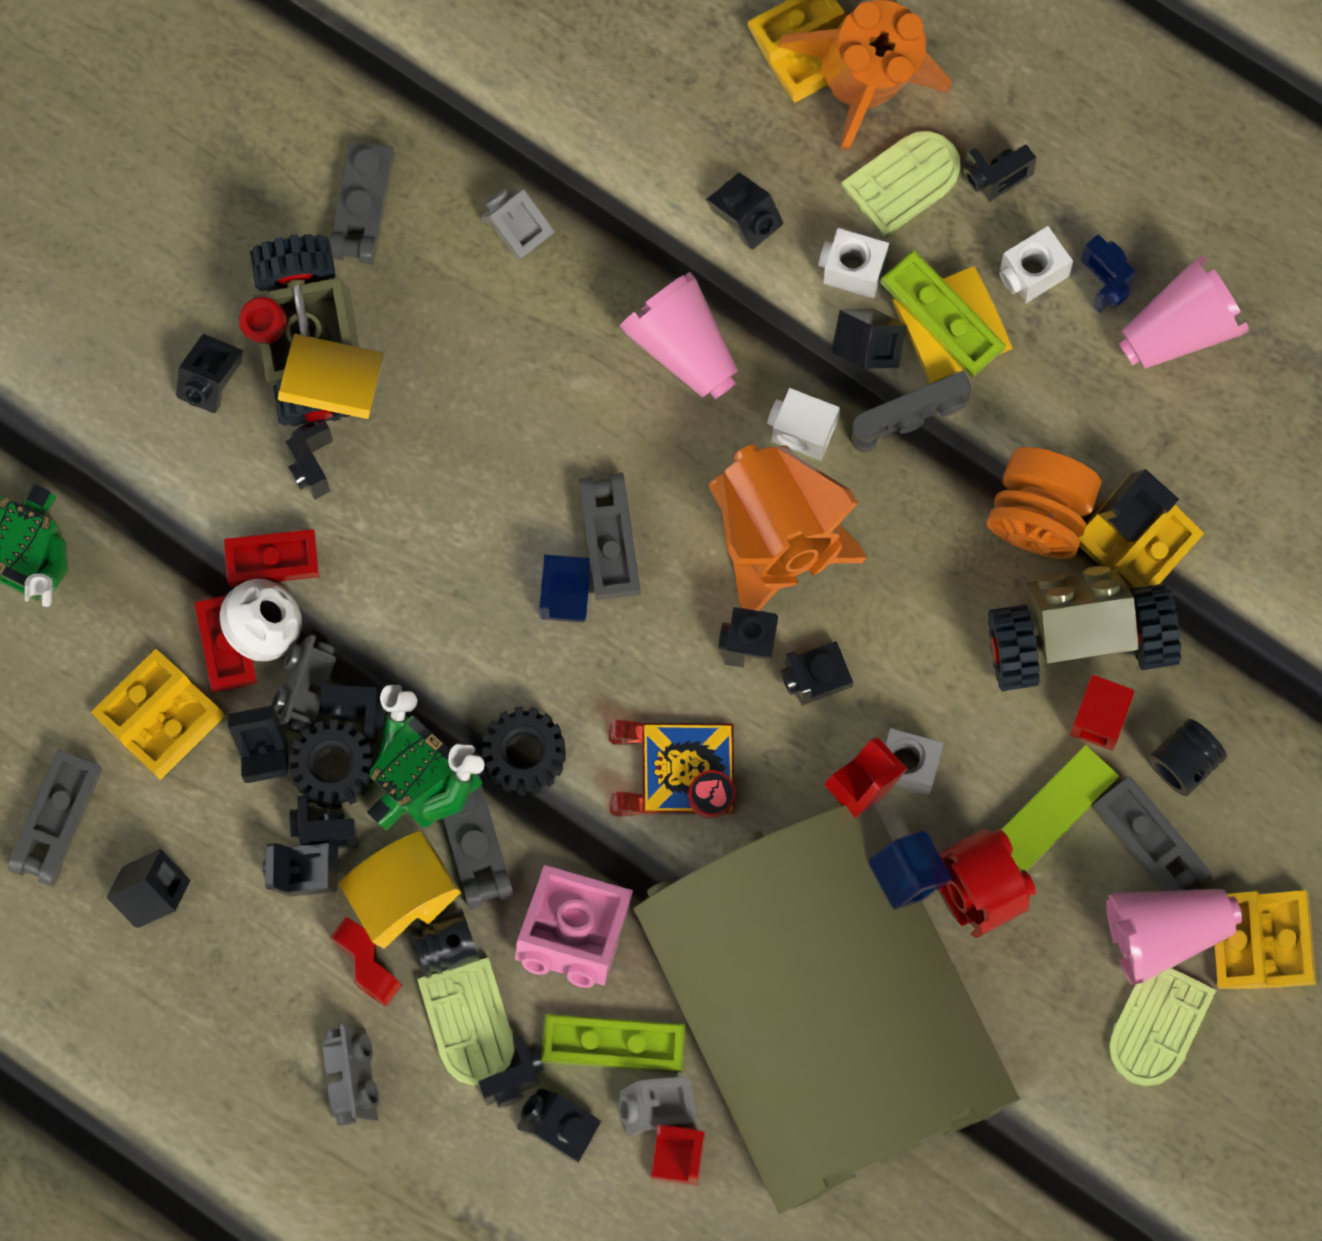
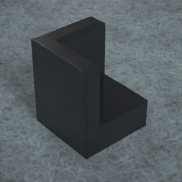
(869, 338)
(1137, 504)
(148, 888)

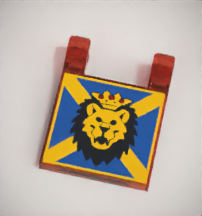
(670, 762)

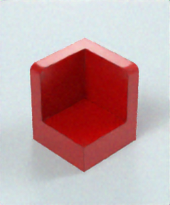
(1102, 712)
(866, 777)
(678, 1155)

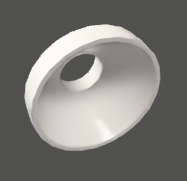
(247, 628)

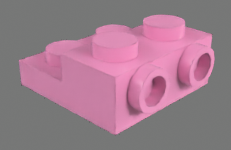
(573, 927)

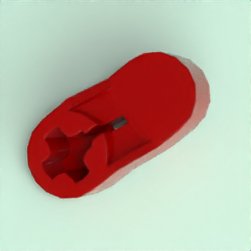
(369, 975)

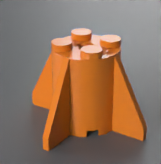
(871, 58)
(781, 521)

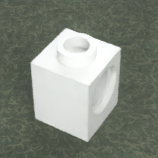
(1044, 249)
(858, 280)
(803, 423)

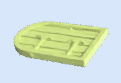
(904, 180)
(469, 1021)
(1158, 1027)

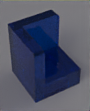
(565, 588)
(909, 870)

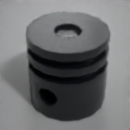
(1187, 757)
(432, 944)

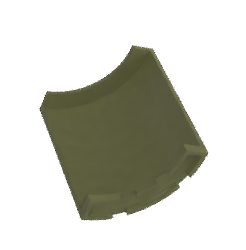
(822, 1004)

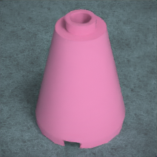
(1183, 318)
(684, 337)
(1168, 927)

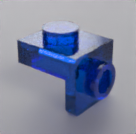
(1110, 266)

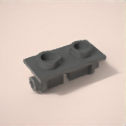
(305, 667)
(350, 1053)

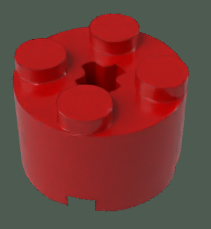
(985, 882)

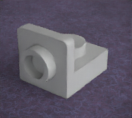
(517, 221)
(657, 1103)

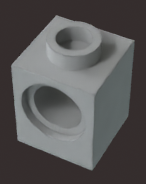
(927, 754)

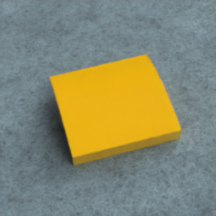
(796, 71)
(932, 357)
(330, 376)
(1151, 555)
(158, 714)
(398, 887)
(1270, 943)

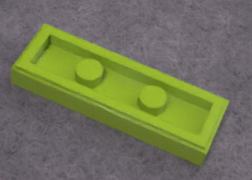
(943, 313)
(1058, 806)
(613, 1043)

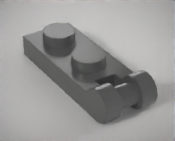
(362, 201)
(910, 411)
(609, 538)
(55, 816)
(1150, 837)
(477, 850)

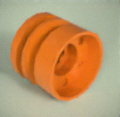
(1044, 502)

